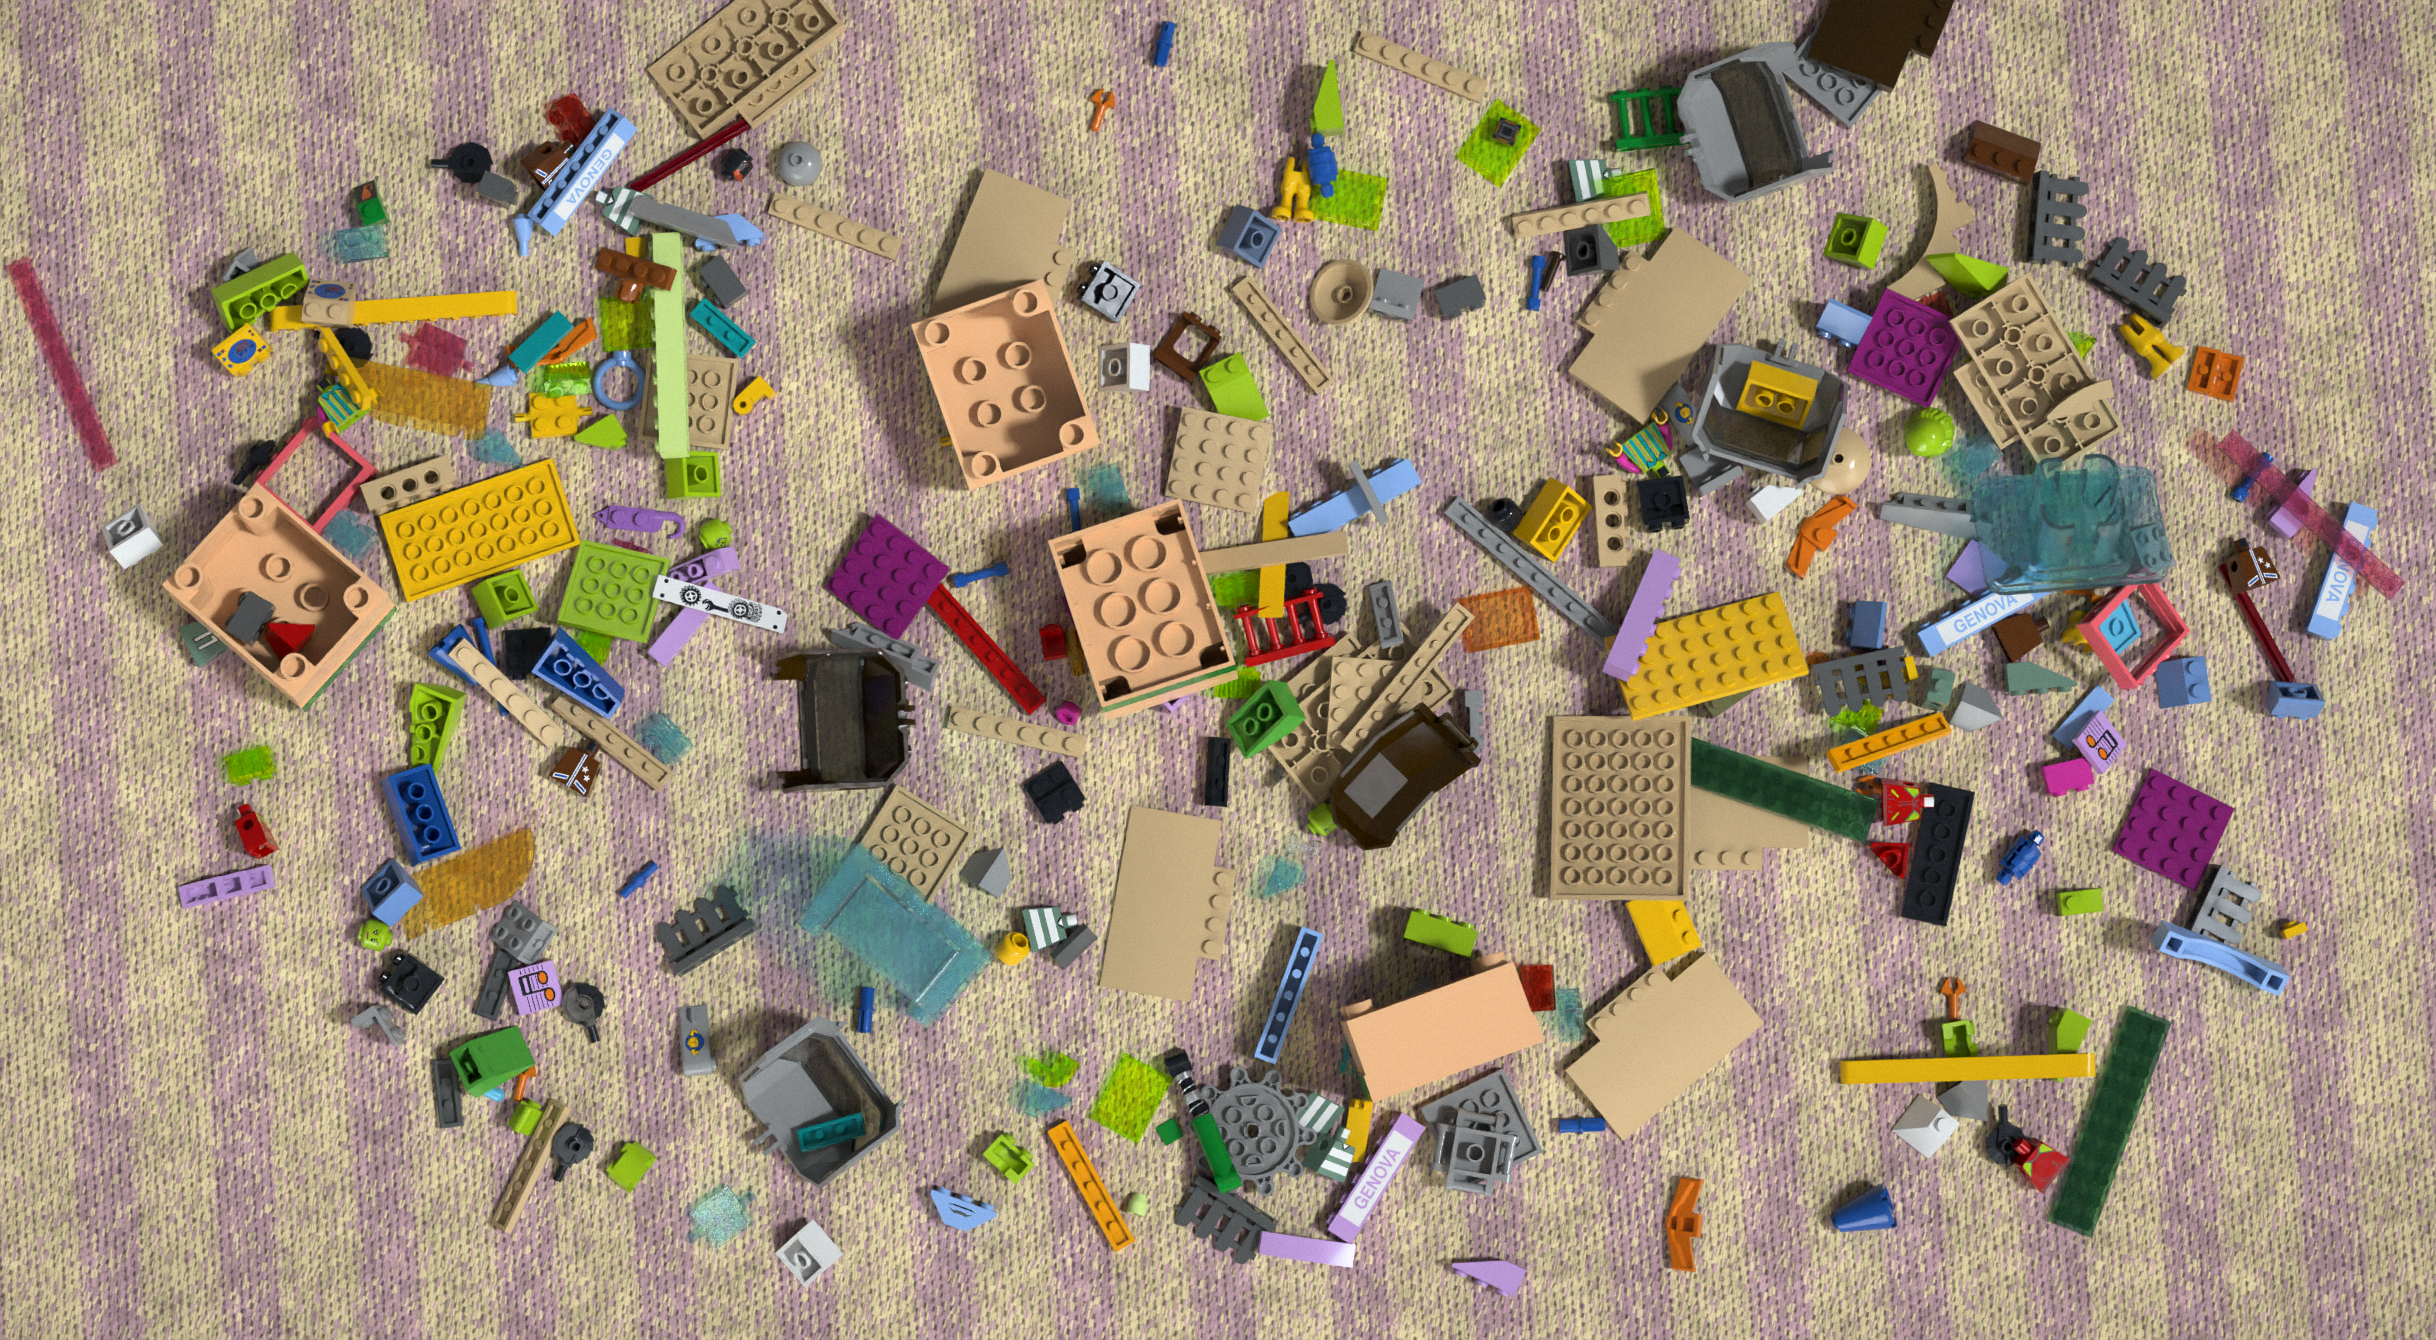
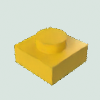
(1909, 672)
(2292, 929)

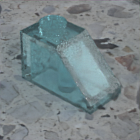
(498, 450)
(1284, 878)
(1570, 1014)
(1043, 1100)

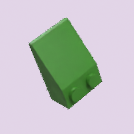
(1265, 718)

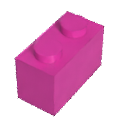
(2067, 775)

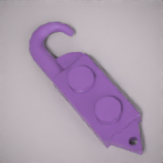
(640, 519)

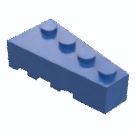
(578, 674)

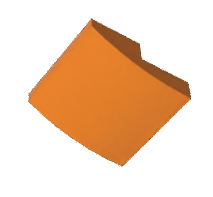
(2205, 371)

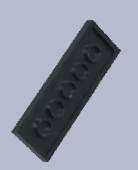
(1937, 855)

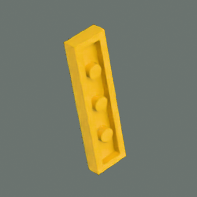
(344, 367)

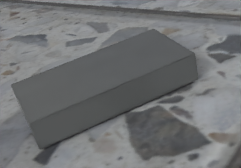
(1074, 946)

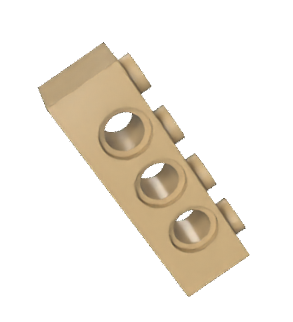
(439, 466)
(1606, 557)

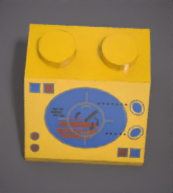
(243, 350)

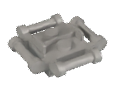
(1474, 1152)

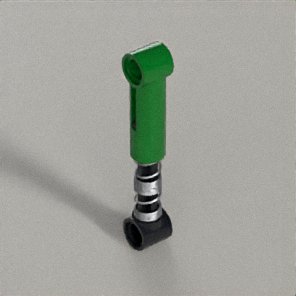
(1203, 1124)

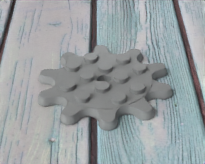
(1277, 1125)

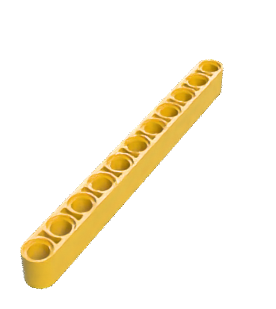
(409, 309)
(1968, 1068)

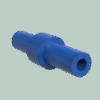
(639, 879)

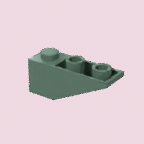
(2027, 676)

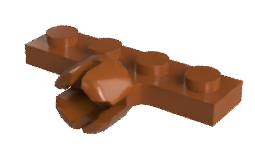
(634, 274)

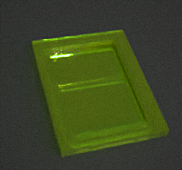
(1490, 157)
(1355, 201)
(1639, 229)
(627, 324)
(1131, 1098)

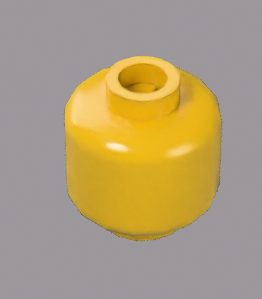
(1013, 948)

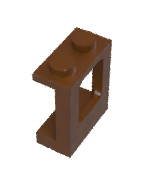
(1177, 363)

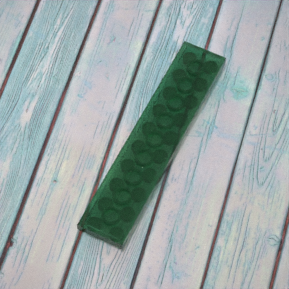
(1781, 791)
(2109, 1121)

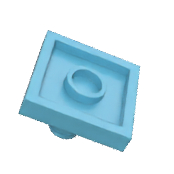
(2120, 628)

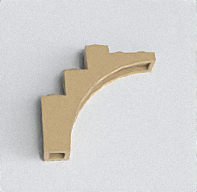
(1947, 219)

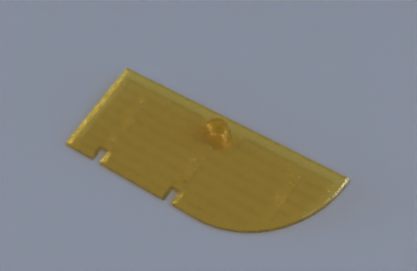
(429, 399)
(480, 877)

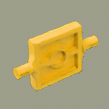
(553, 416)

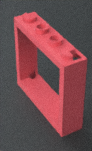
(344, 498)
(2164, 611)

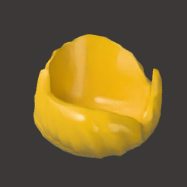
(2072, 632)

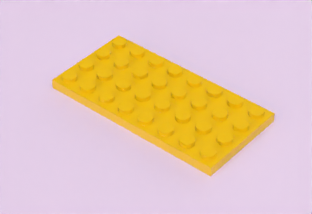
(480, 530)
(1713, 656)

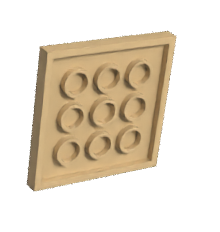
(710, 401)
(1218, 459)
(1354, 688)
(917, 840)

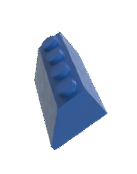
(420, 814)

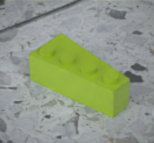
(258, 291)

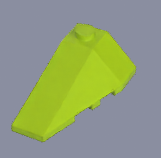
(434, 719)

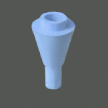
(523, 227)
(503, 377)

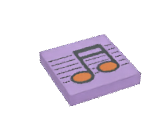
(2099, 742)
(536, 987)

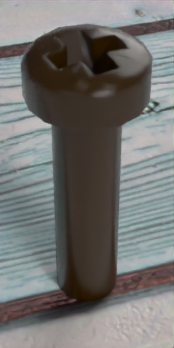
(1557, 258)

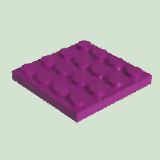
(1905, 348)
(887, 577)
(2173, 829)

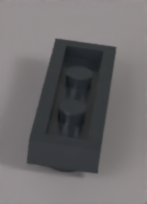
(1217, 771)

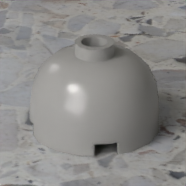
(799, 164)

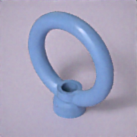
(619, 359)

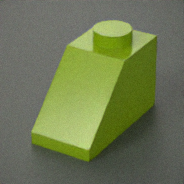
(604, 434)
(2079, 902)

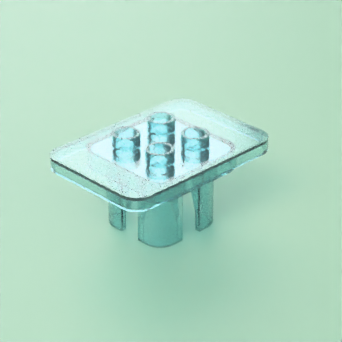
(2070, 528)

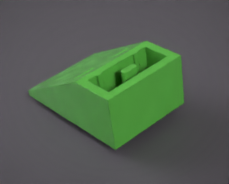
(492, 1060)

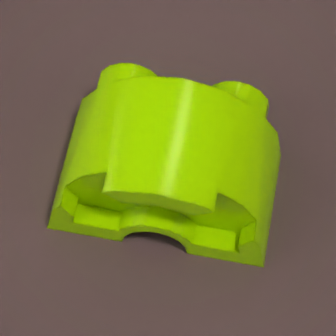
(1957, 1039)
(1009, 1158)
(631, 1166)

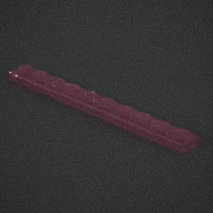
(63, 364)
(2310, 514)

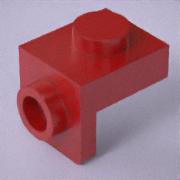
(1053, 642)

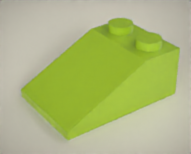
(1327, 110)
(1969, 274)
(1234, 389)
(2066, 1032)

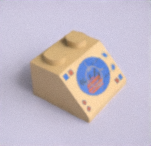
(329, 303)

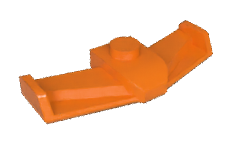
(576, 339)
(1817, 533)
(1684, 1224)

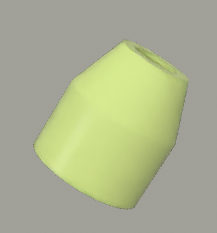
(1137, 1204)

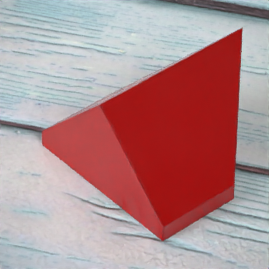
(288, 638)
(1893, 856)

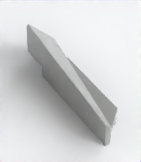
(685, 221)
(1932, 513)
(918, 669)

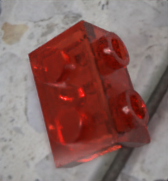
(571, 119)
(1539, 987)

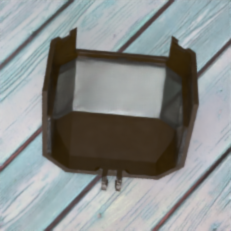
(849, 719)

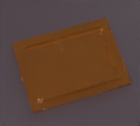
(1501, 619)

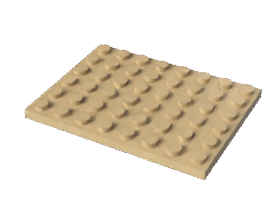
(1621, 808)

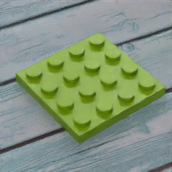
(613, 591)

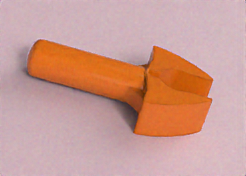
(1099, 113)
(2093, 597)
(1875, 787)
(1953, 997)
(521, 1083)

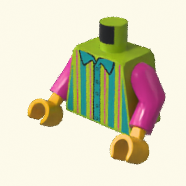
(336, 408)
(1646, 448)

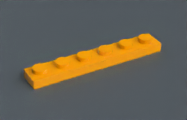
(1888, 742)
(1091, 1186)

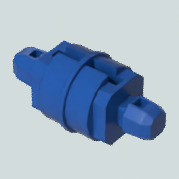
(1322, 165)
(2020, 857)

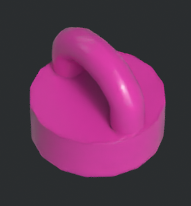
(1068, 713)

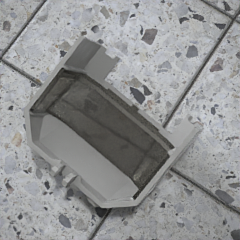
(1747, 126)
(1759, 441)
(813, 1081)

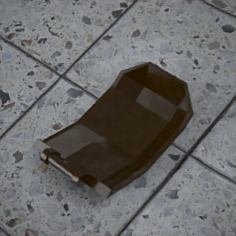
(1399, 775)

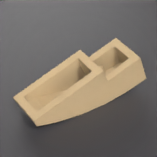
(2081, 400)

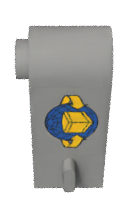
(1680, 412)
(696, 1041)

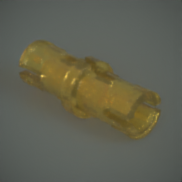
(1075, 652)

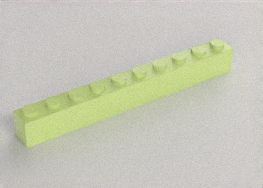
(670, 351)

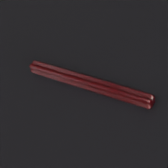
(690, 155)
(2260, 630)

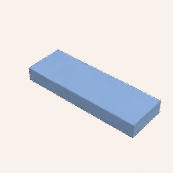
(2096, 700)

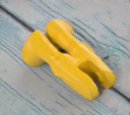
(1294, 183)
(2143, 342)

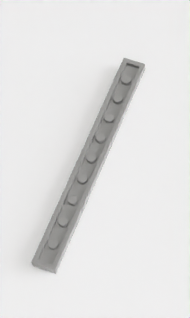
(1530, 571)

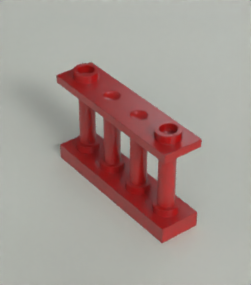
(1299, 644)

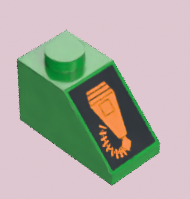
(371, 204)

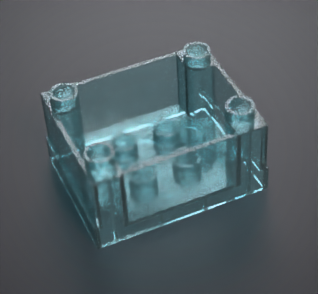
(896, 932)

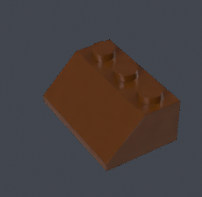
(2002, 153)

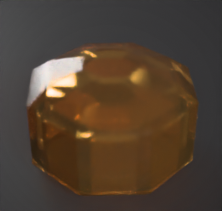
(1816, 658)

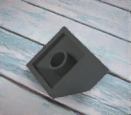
(1590, 251)

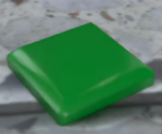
(1169, 1131)

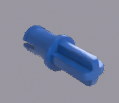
(1164, 43)
(865, 1010)
(1582, 1125)

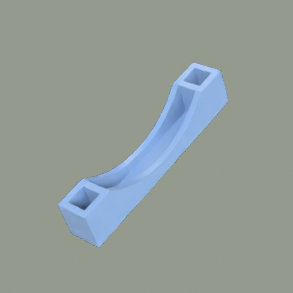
(2249, 967)

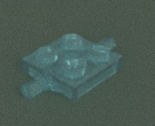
(722, 1217)

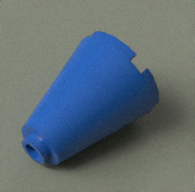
(440, 651)
(1866, 1212)

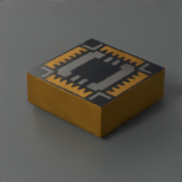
(1506, 132)

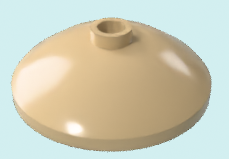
(1333, 286)
(1853, 469)

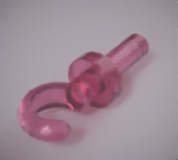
(631, 546)

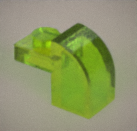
(1059, 1074)

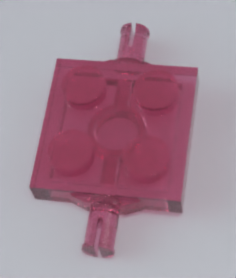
(437, 351)

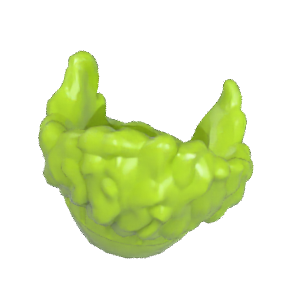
(1929, 432)

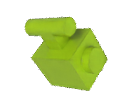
(526, 1117)

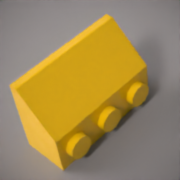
(1777, 395)
(1552, 519)
(1663, 929)

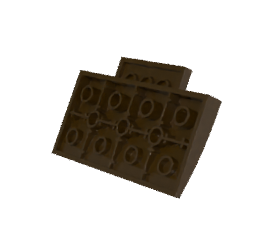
(1875, 36)

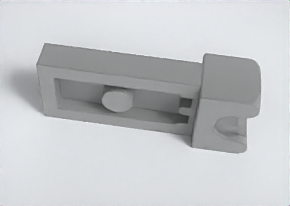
(1474, 700)

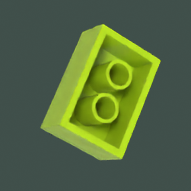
(1440, 932)

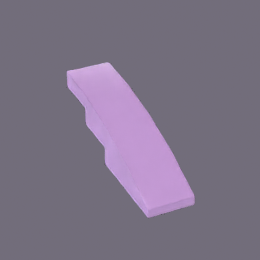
(679, 632)
(226, 886)
(1306, 1249)

